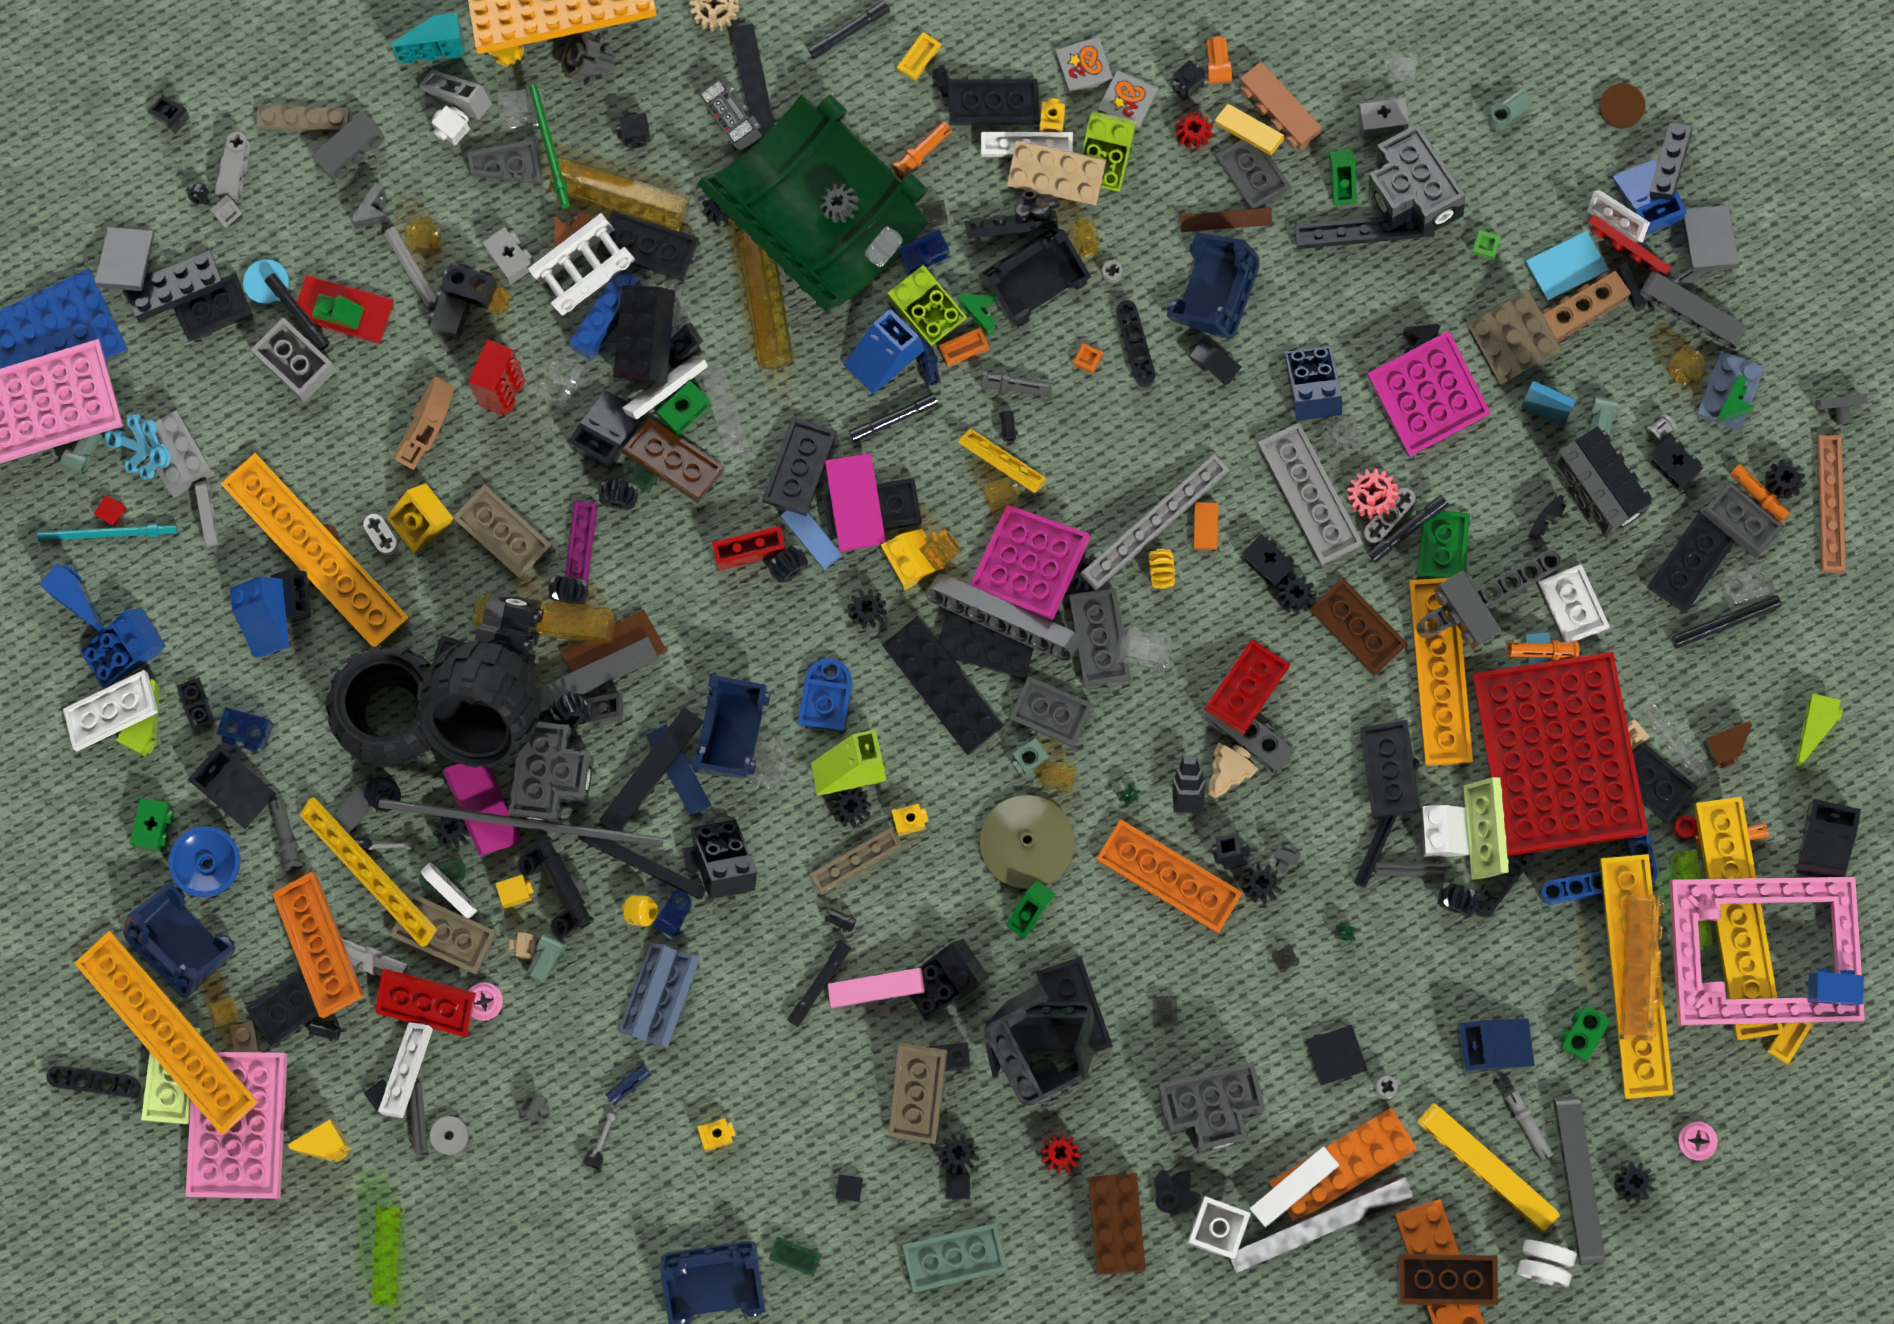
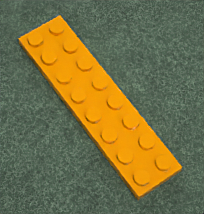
(1440, 683)

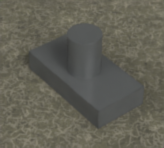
(1841, 406)

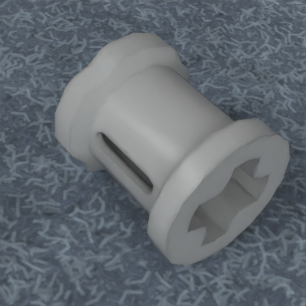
(1661, 428)
(1383, 1080)

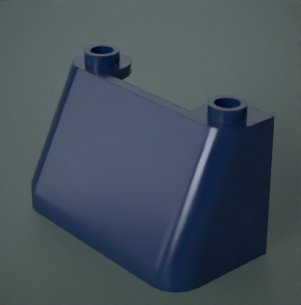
(1217, 285)
(730, 727)
(175, 941)
(712, 1281)

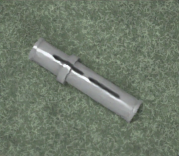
(1529, 1126)

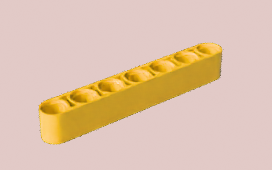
(1488, 1168)

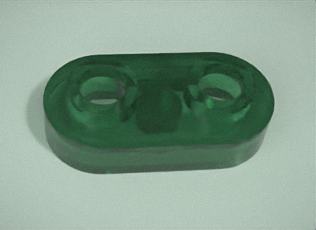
(444, 867)

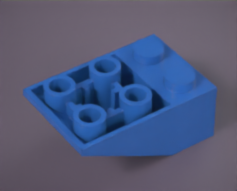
(1634, 189)
(884, 351)
(122, 647)

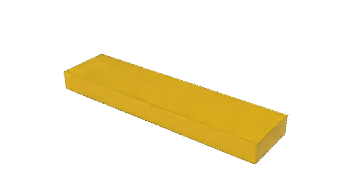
(1002, 460)

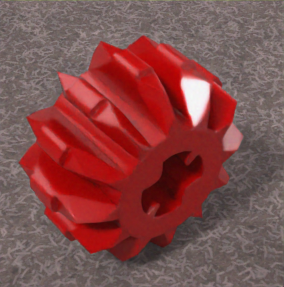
(1188, 136)
(1052, 1154)

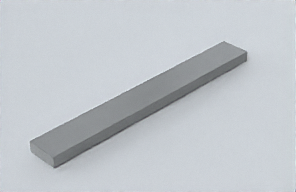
(1154, 522)

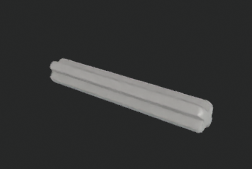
(410, 266)

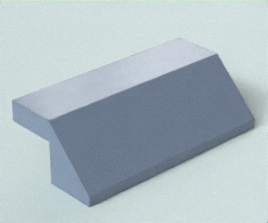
(659, 995)

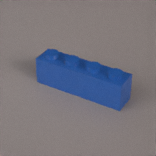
(602, 317)

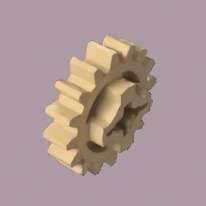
(723, 8)

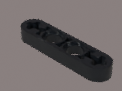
(1136, 343)
(1507, 881)
(93, 1081)

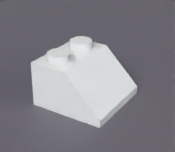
(1444, 831)
(1218, 1228)

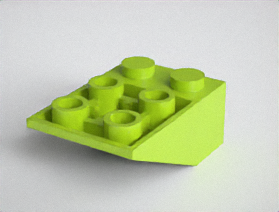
(1111, 140)
(926, 306)
(849, 764)

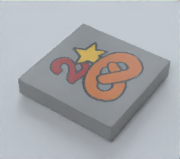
(1084, 65)
(1128, 98)

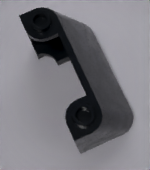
(1034, 275)

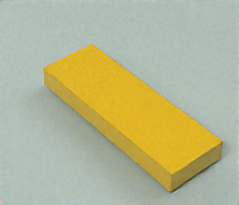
(1249, 129)

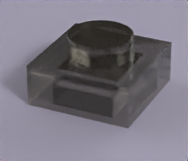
(935, 212)
(1164, 1008)

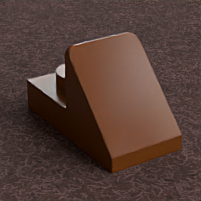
(563, 232)

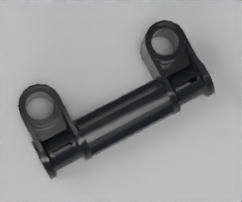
(544, 858)

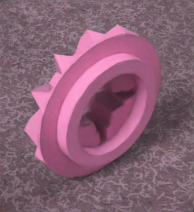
(493, 1007)
(1706, 1133)

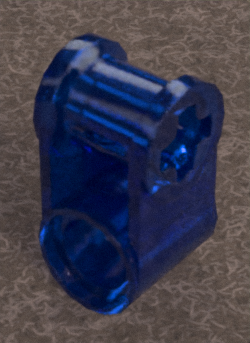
(671, 918)

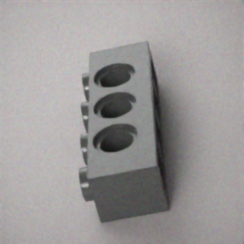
(1271, 760)

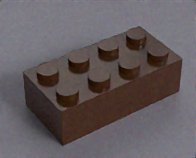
(1116, 1224)
(1447, 1280)

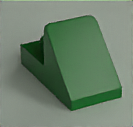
(975, 306)
(338, 311)
(1733, 406)

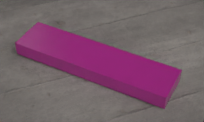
(581, 540)

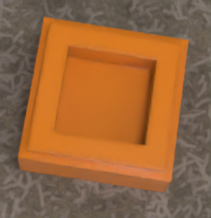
(1088, 358)

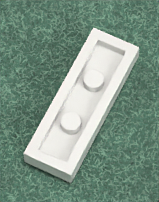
(1618, 216)

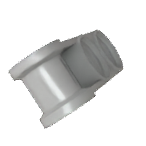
(233, 167)

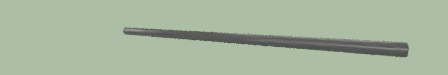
(521, 822)

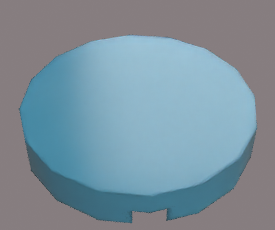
(255, 285)

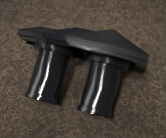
(1188, 787)

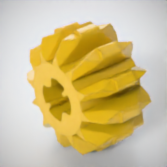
(1161, 568)

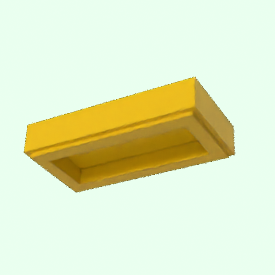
(919, 56)
(1786, 1044)

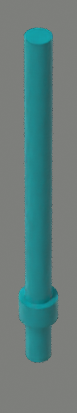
(151, 530)

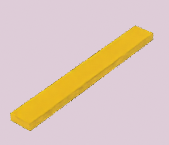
(368, 872)

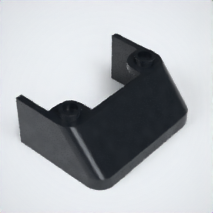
(1056, 1028)
(1028, 1080)

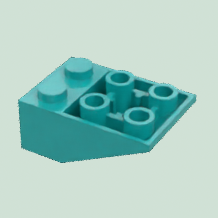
(432, 39)

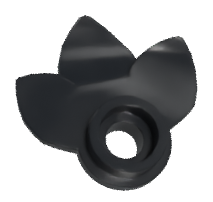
(1032, 203)
(1177, 1189)

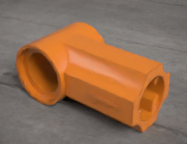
(1218, 66)

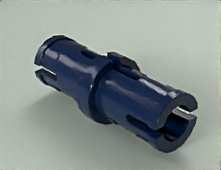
(929, 364)
(628, 1084)

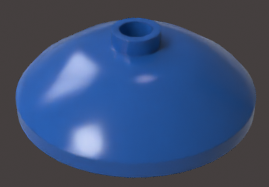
(191, 853)

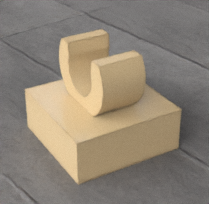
(1637, 734)
(524, 946)

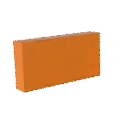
(963, 347)
(1206, 526)

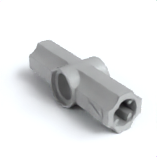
(371, 960)

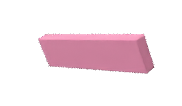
(876, 988)

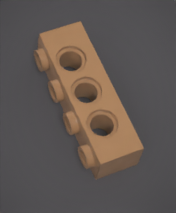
(1615, 292)

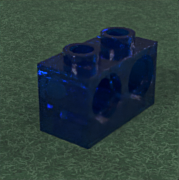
(923, 251)
(246, 725)

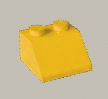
(419, 517)
(907, 560)
(323, 1142)

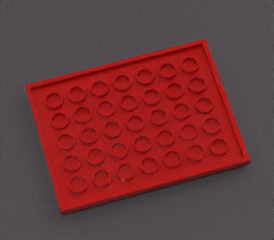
(1560, 753)

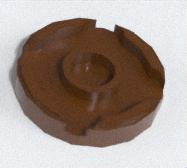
(1622, 106)

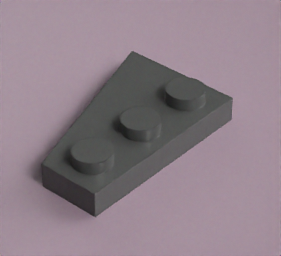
(507, 162)

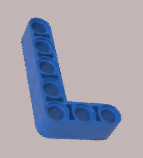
(1586, 881)

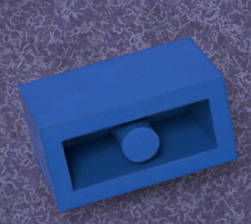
(1835, 988)

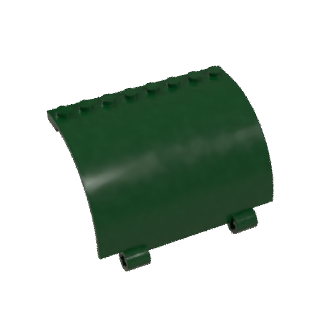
(777, 201)

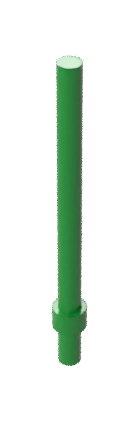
(559, 184)

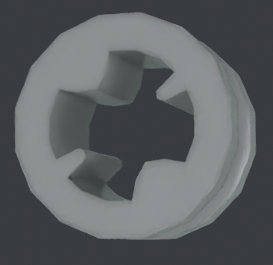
(1107, 266)

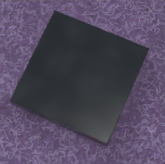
(1336, 1055)

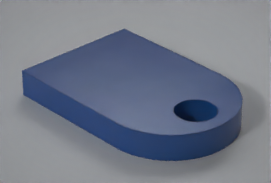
(826, 698)

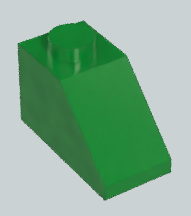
(1343, 176)
(1030, 909)

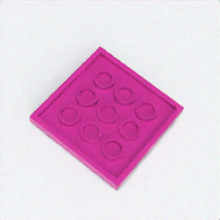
(1428, 393)
(1030, 561)

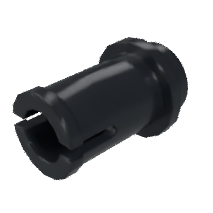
(940, 75)
(1008, 426)
(842, 920)
(325, 1030)

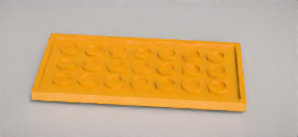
(521, 22)

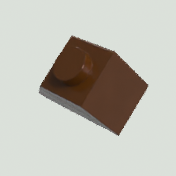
(1727, 745)

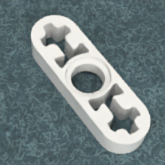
(449, 890)

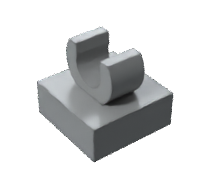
(225, 211)

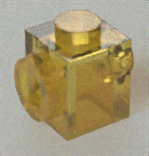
(422, 235)
(1085, 237)
(1686, 365)
(940, 548)

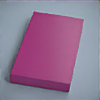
(855, 502)
(478, 791)

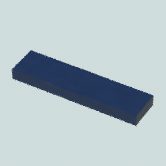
(683, 778)

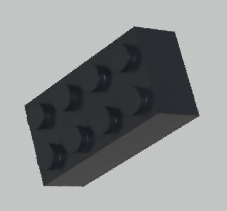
(644, 333)

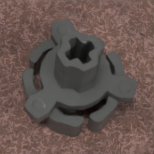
(584, 52)

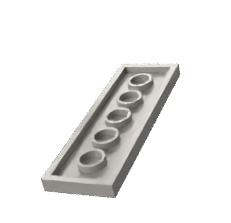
(1310, 494)

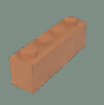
(1280, 106)

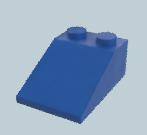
(66, 588)
(261, 614)

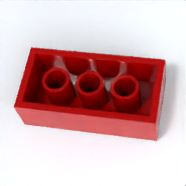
(497, 378)

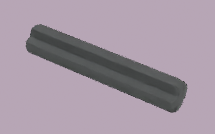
(1410, 869)
(418, 1119)

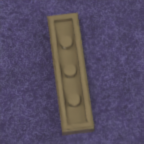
(855, 860)

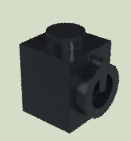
(1187, 79)
(633, 130)
(1230, 851)

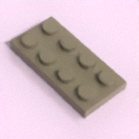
(502, 532)
(456, 939)
(917, 1093)

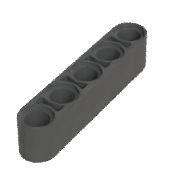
(1693, 310)

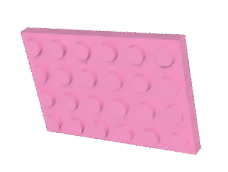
(56, 400)
(249, 1155)

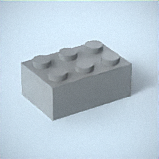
(293, 360)
(186, 461)

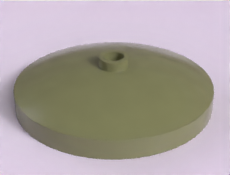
(1021, 863)

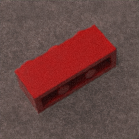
(748, 548)

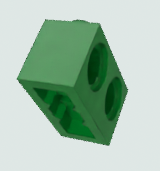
(1589, 1037)

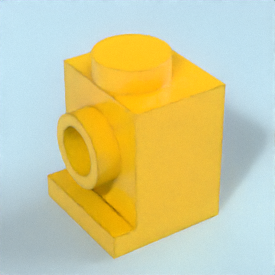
(1052, 123)
(905, 827)
(711, 1142)

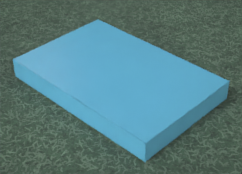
(1566, 266)

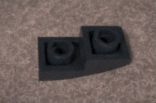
(1216, 361)
(1550, 512)
(195, 703)

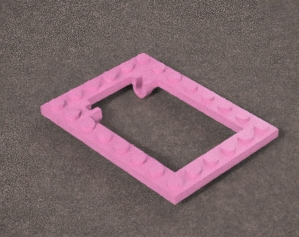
(1701, 901)

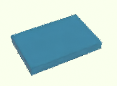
(1548, 403)

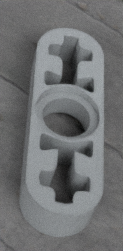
(1405, 507)
(207, 513)

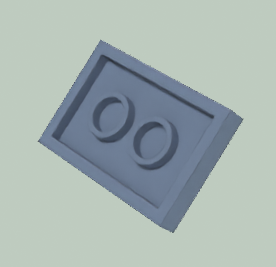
(1720, 383)

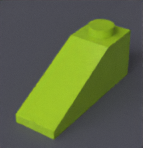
(1819, 718)
(142, 735)

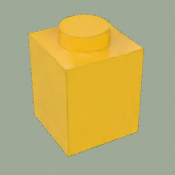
(514, 891)

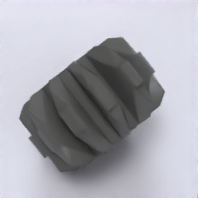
(835, 211)

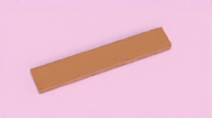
(1831, 504)

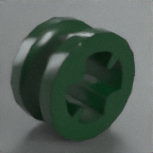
(1129, 795)
(1345, 932)

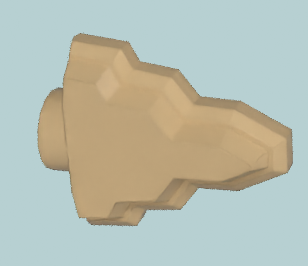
(1229, 769)

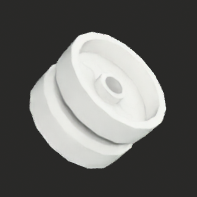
(1546, 1263)

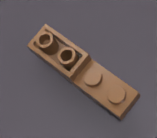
(426, 423)

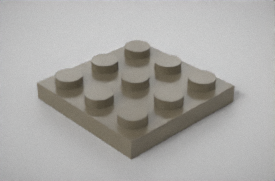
(1515, 337)

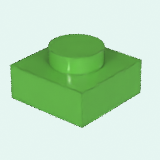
(1486, 244)

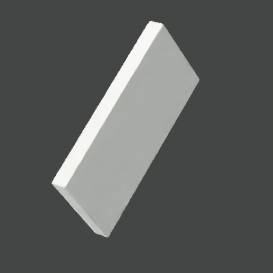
(110, 710)

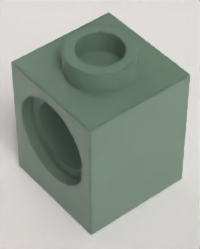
(1033, 748)

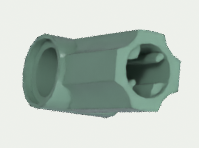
(1510, 110)
(1603, 413)
(79, 455)
(548, 952)

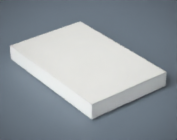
(1573, 604)

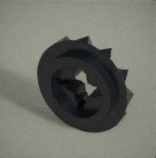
(379, 785)

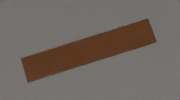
(1226, 219)

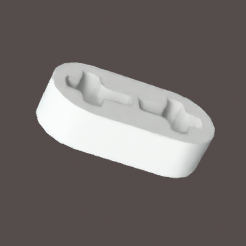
(385, 531)

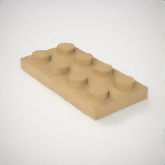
(1056, 172)

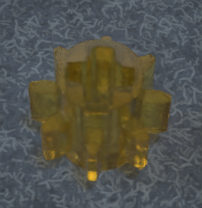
(499, 301)

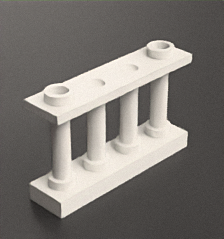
(571, 249)

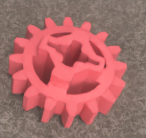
(1382, 497)

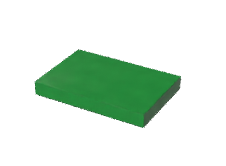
(1443, 545)

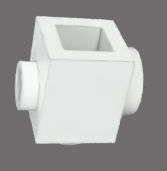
(450, 124)

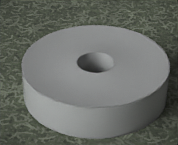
(445, 1125)

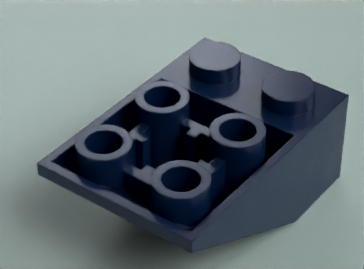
(1313, 383)
(1495, 1045)

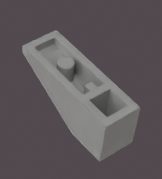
(456, 92)

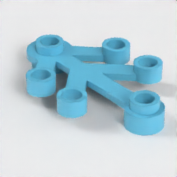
(158, 454)

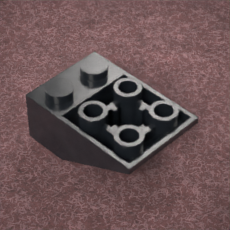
(604, 431)
(232, 786)
(1827, 839)
(724, 859)
(948, 978)

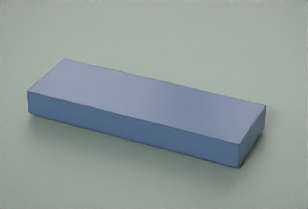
(812, 538)

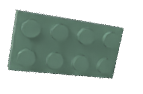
(954, 1257)

